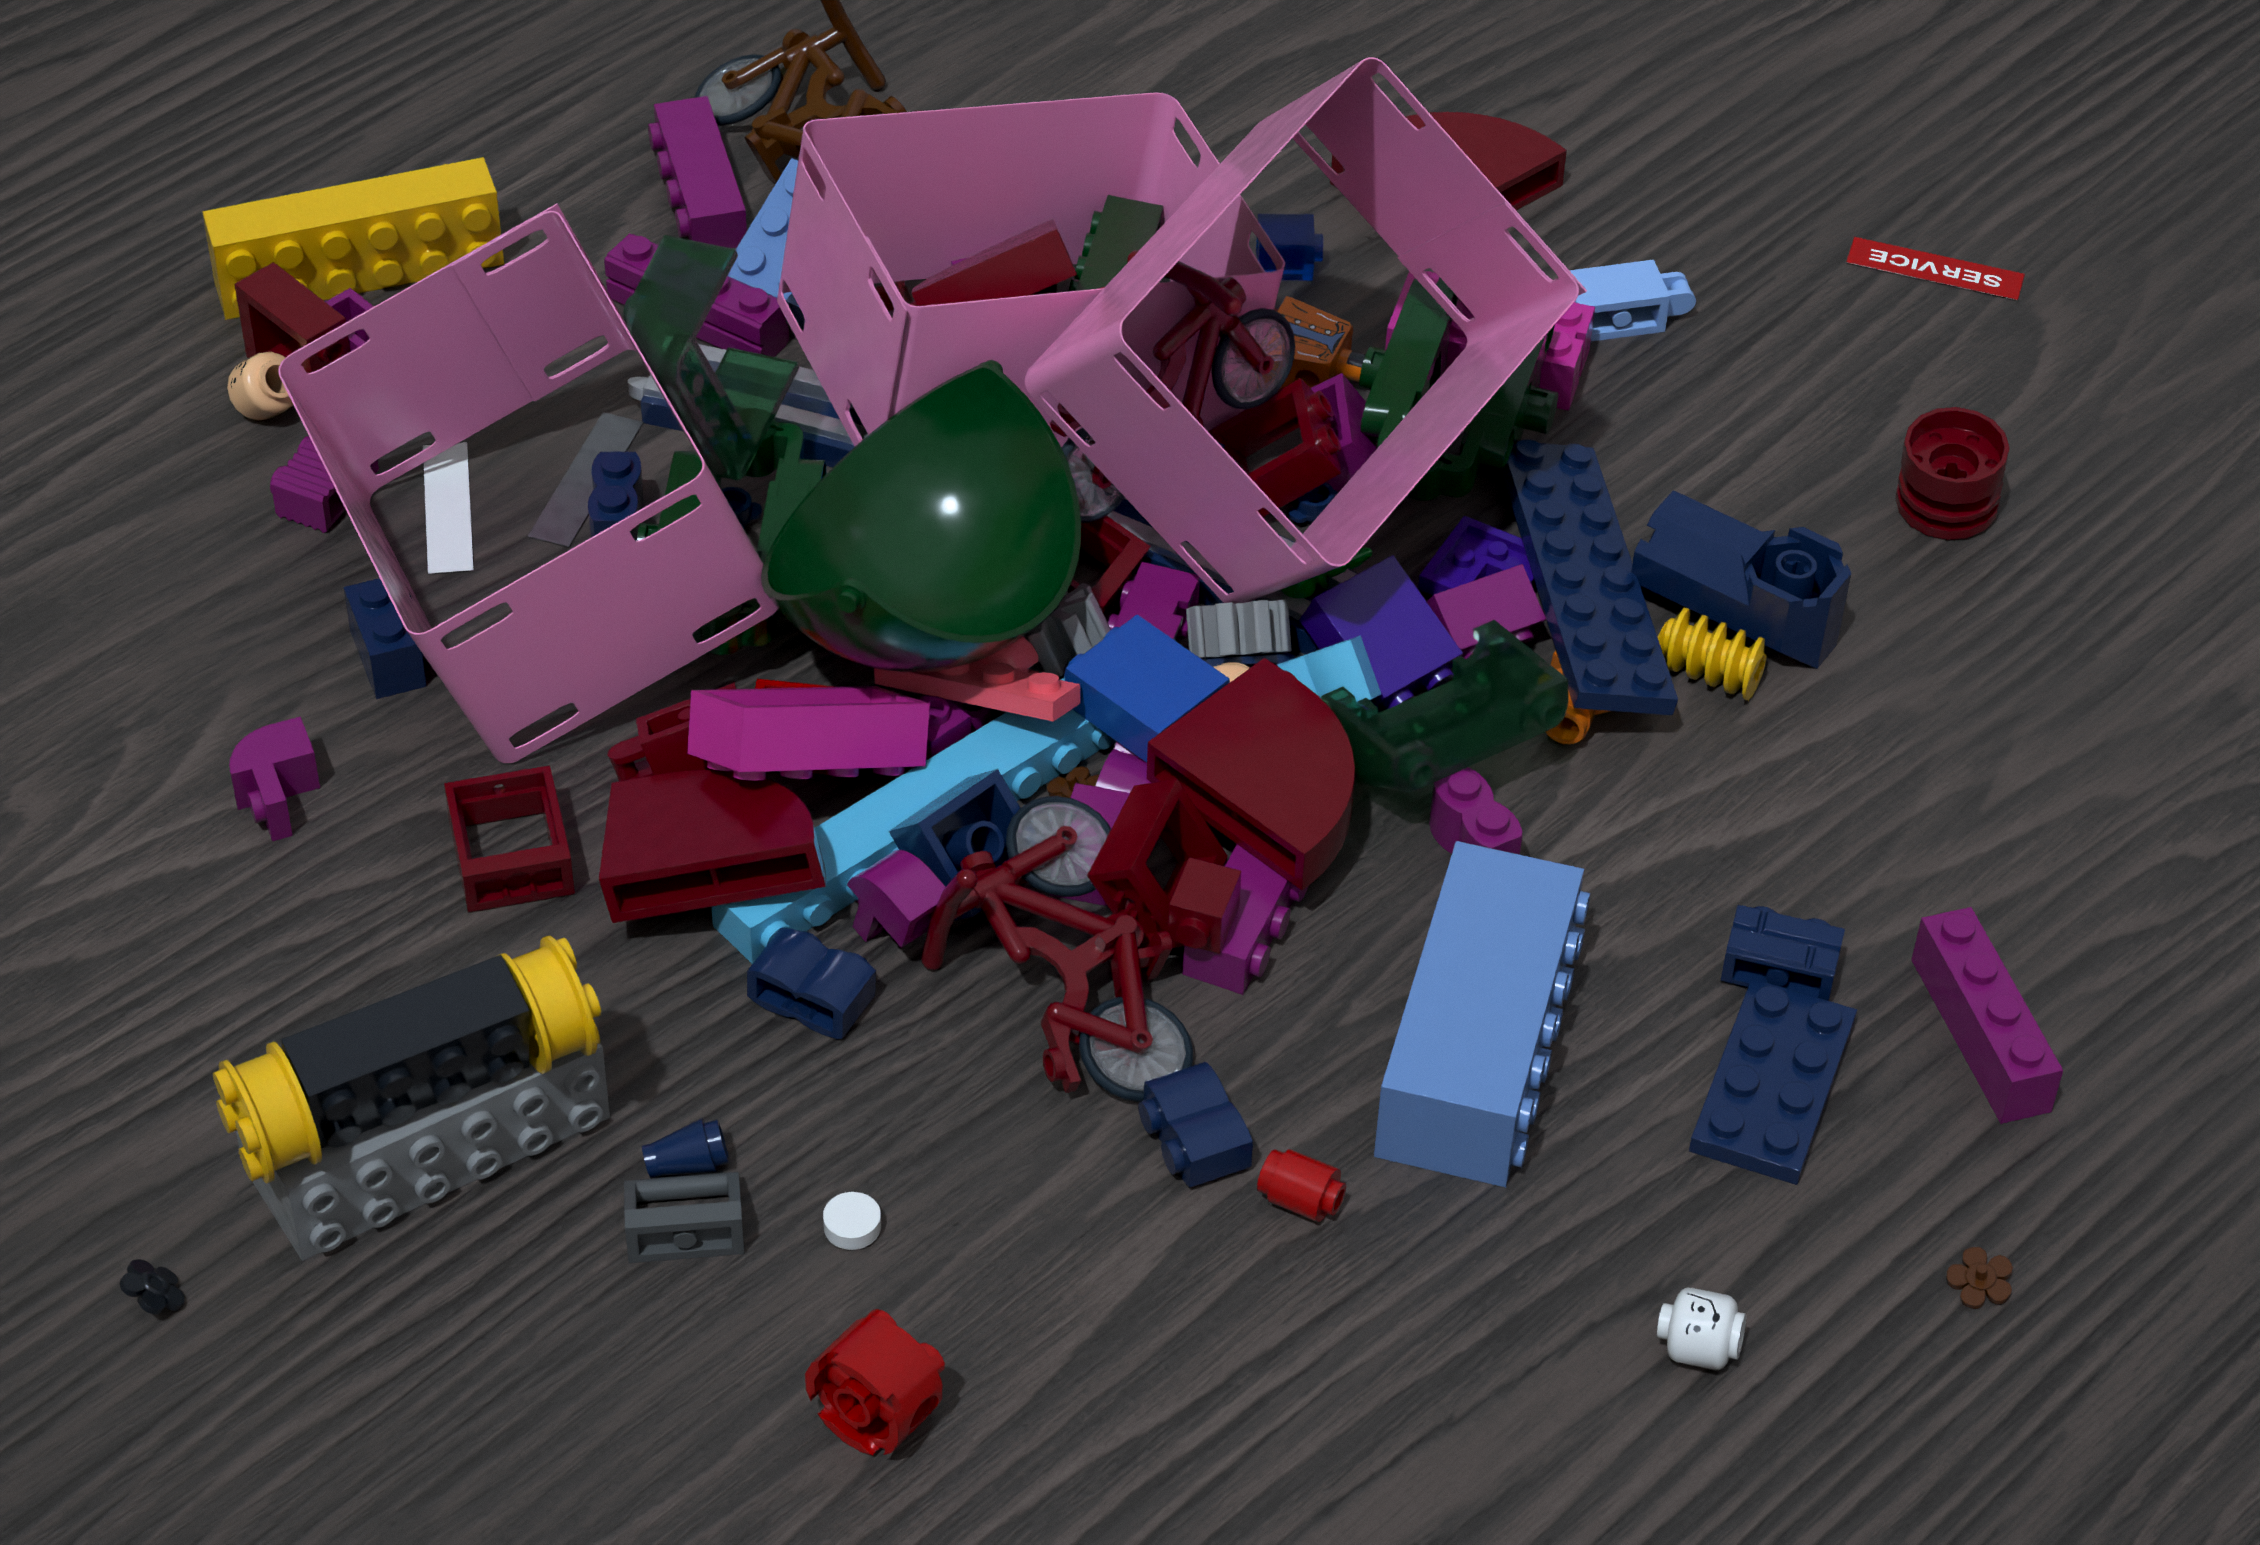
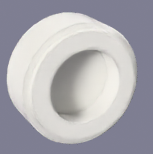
(852, 1220)

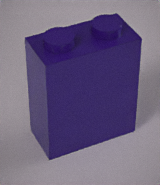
(1396, 626)

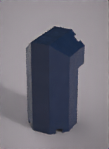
(1755, 582)

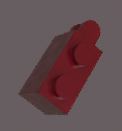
(662, 741)

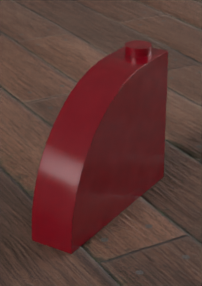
(1510, 155)
(1002, 271)
(1265, 770)
(704, 843)

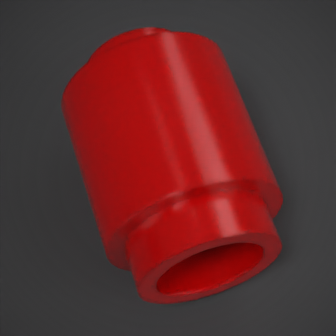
(1301, 1184)

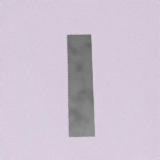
(569, 502)

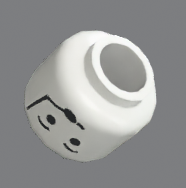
(1702, 1328)

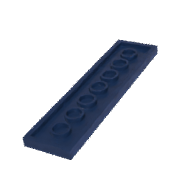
(1586, 580)

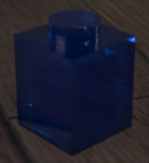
(1296, 243)

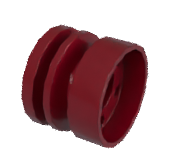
(1952, 473)

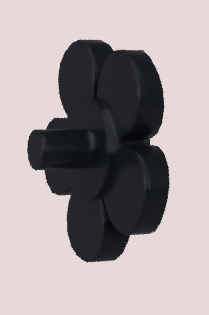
(154, 1287)

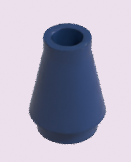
(687, 1151)

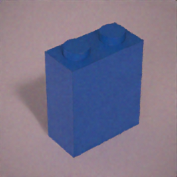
(1140, 683)

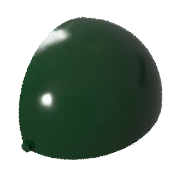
(934, 533)

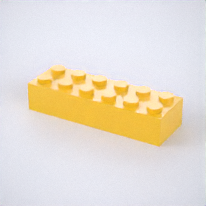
(358, 232)

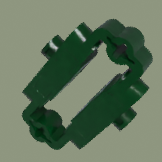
(1411, 367)
(794, 479)

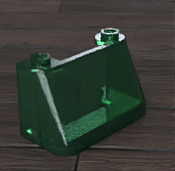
(1491, 704)

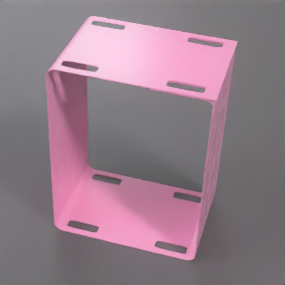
(937, 186)
(1433, 215)
(454, 362)

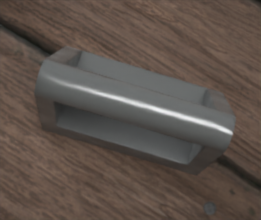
(683, 1229)

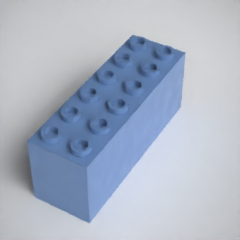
(1482, 1015)

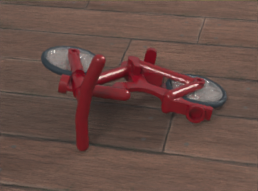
(1245, 365)
(1053, 849)

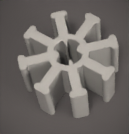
(1239, 629)
(1068, 631)

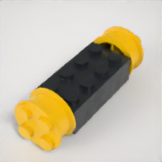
(406, 1056)

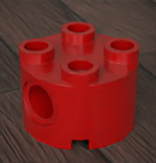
(875, 1383)

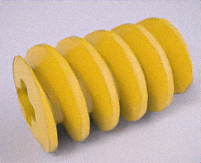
(1713, 654)

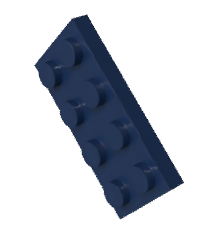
(1773, 1081)

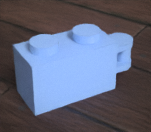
(1632, 298)

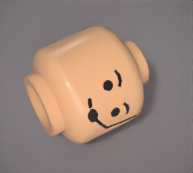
(257, 388)

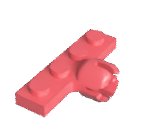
(994, 683)

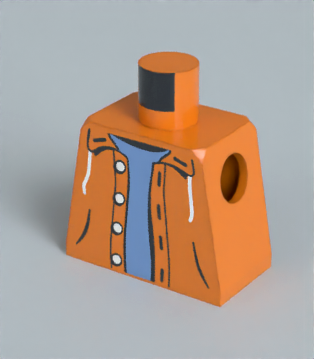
(1321, 345)

